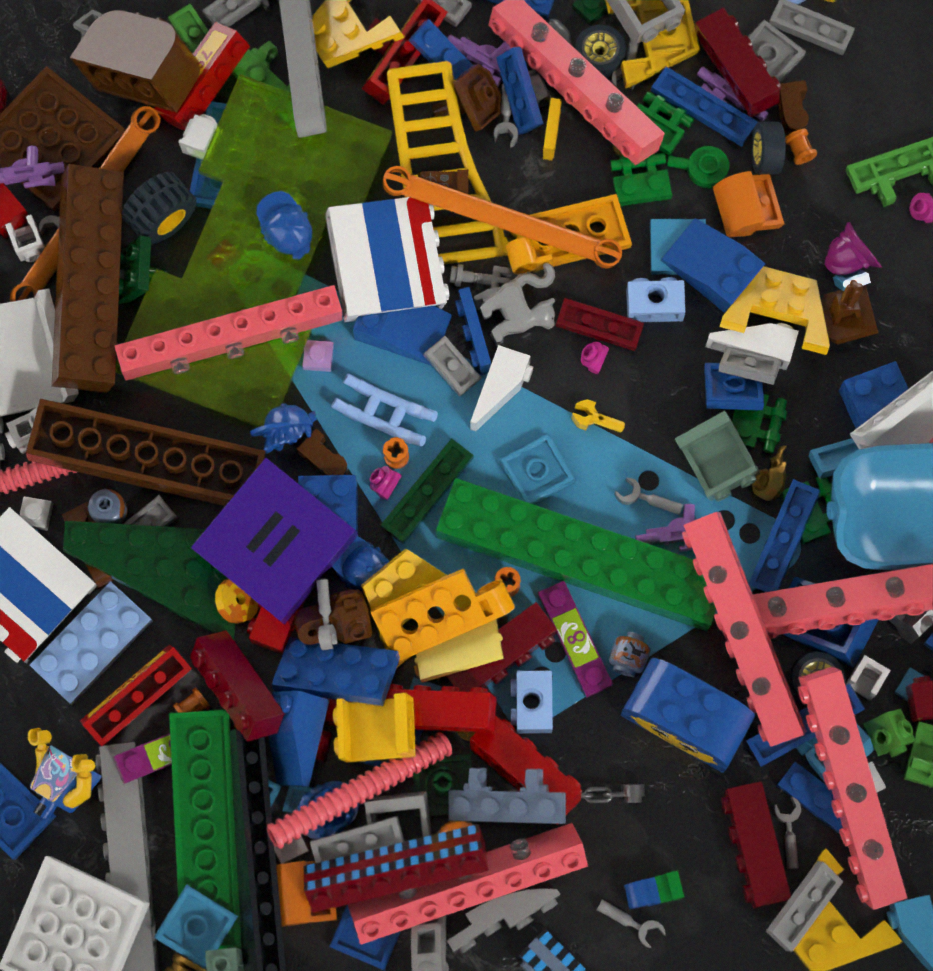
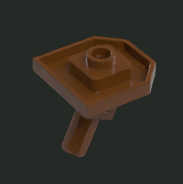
(476, 96)
(848, 313)

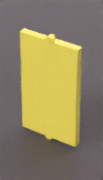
(461, 652)

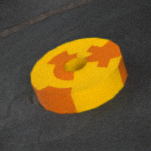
(230, 608)

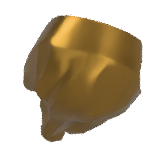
(771, 483)

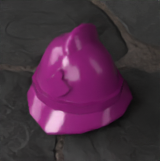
(849, 253)

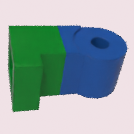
(654, 890)

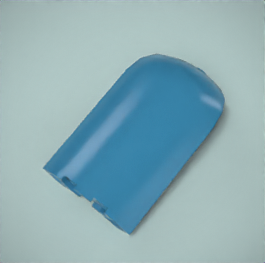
(884, 506)

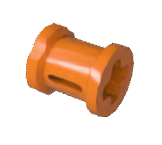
(800, 146)
(389, 448)
(505, 573)
(193, 703)

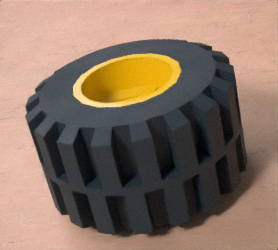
(159, 207)

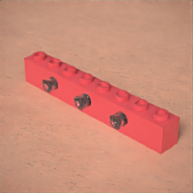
(577, 80)
(229, 333)
(846, 601)
(744, 628)
(852, 788)
(510, 870)

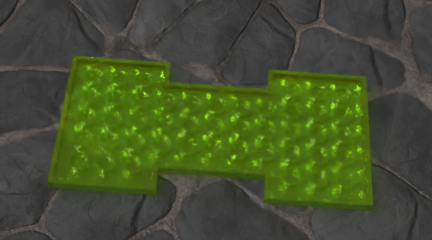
(233, 265)

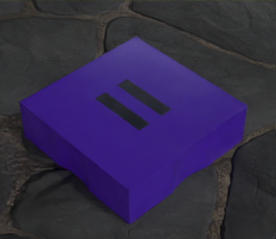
(275, 540)

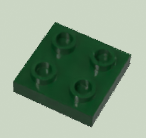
(135, 270)
(439, 779)

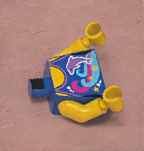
(59, 777)

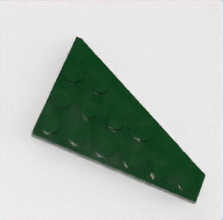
(155, 563)

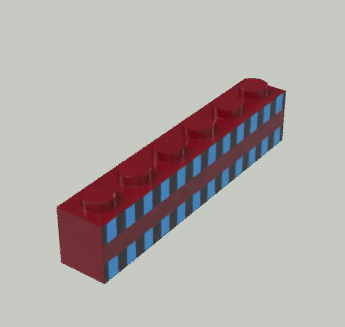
(395, 868)

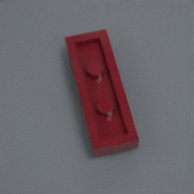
(599, 324)

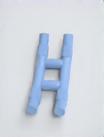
(376, 395)

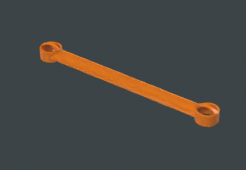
(117, 160)
(502, 217)

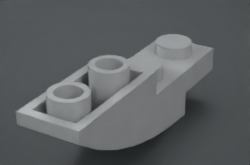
(513, 908)
(429, 946)

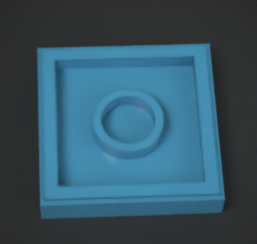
(662, 236)
(537, 470)
(195, 926)

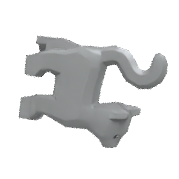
(513, 307)

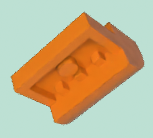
(747, 204)
(292, 898)

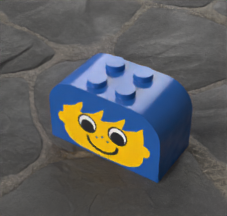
(688, 713)

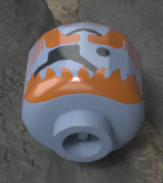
(113, 501)
(629, 654)

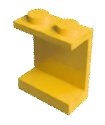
(375, 731)

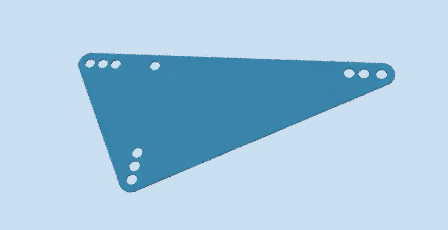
(593, 456)

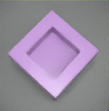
(318, 356)

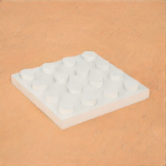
(73, 923)

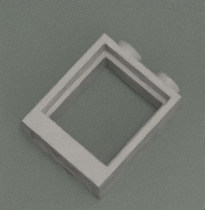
(649, 30)
(400, 802)

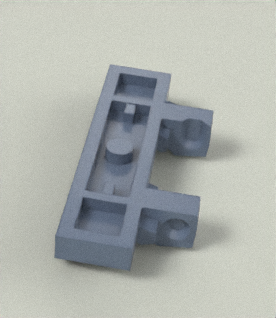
(528, 805)

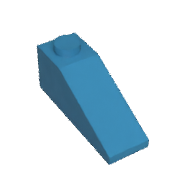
(915, 926)

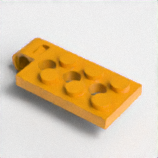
(529, 255)
(486, 605)

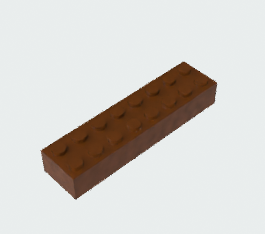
(87, 279)
(140, 453)

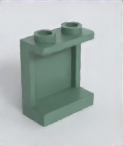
(718, 457)

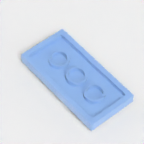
(91, 643)

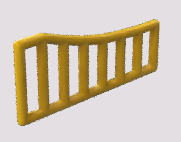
(459, 146)

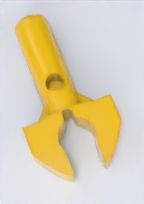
(594, 417)

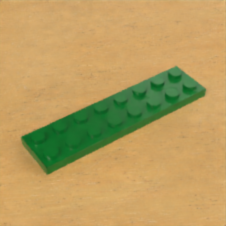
(205, 810)

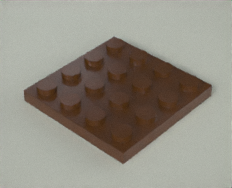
(60, 125)

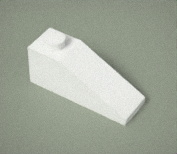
(765, 339)
(503, 381)

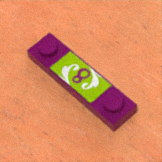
(575, 639)
(144, 759)

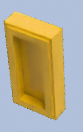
(552, 129)

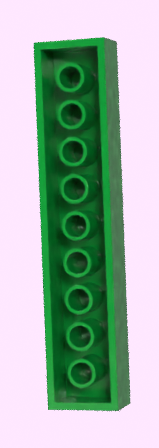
(575, 553)

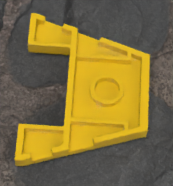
(342, 35)
(666, 48)
(782, 298)
(400, 577)
(833, 942)

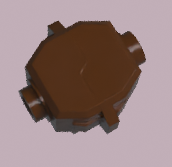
(348, 615)

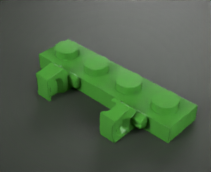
(256, 66)
(883, 170)

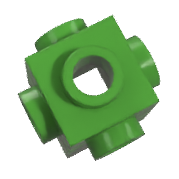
(890, 733)

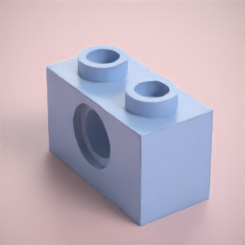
(643, 310)
(539, 685)

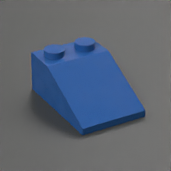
(712, 263)
(403, 331)
(842, 641)
(298, 736)

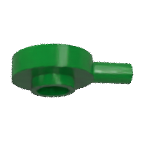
(705, 167)

